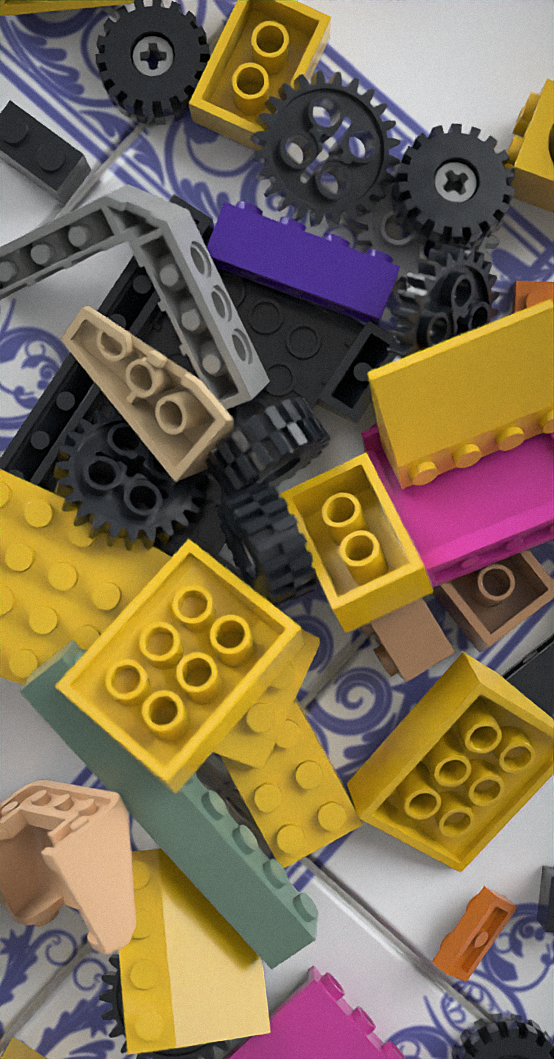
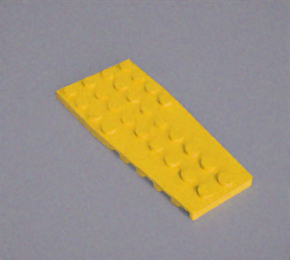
(74, 587)

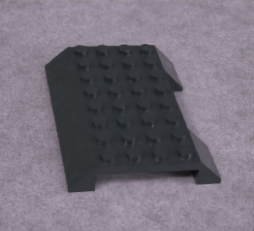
(299, 344)

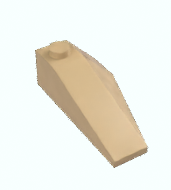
(154, 395)

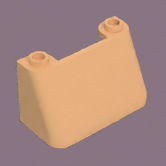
(72, 851)

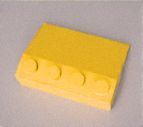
(467, 396)
(182, 665)
(457, 765)
(186, 966)

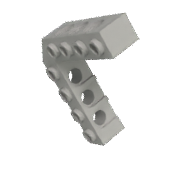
(178, 266)

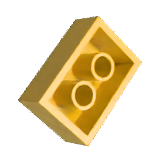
(255, 55)
(357, 543)
(297, 793)

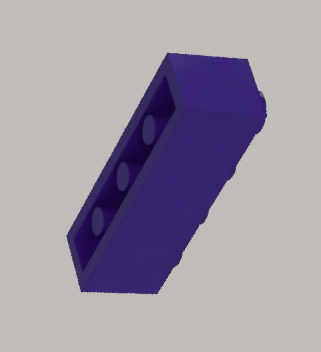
(302, 263)

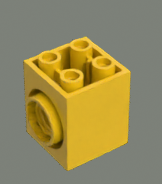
(533, 150)

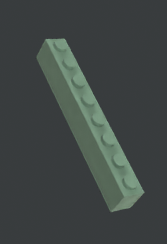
(187, 826)

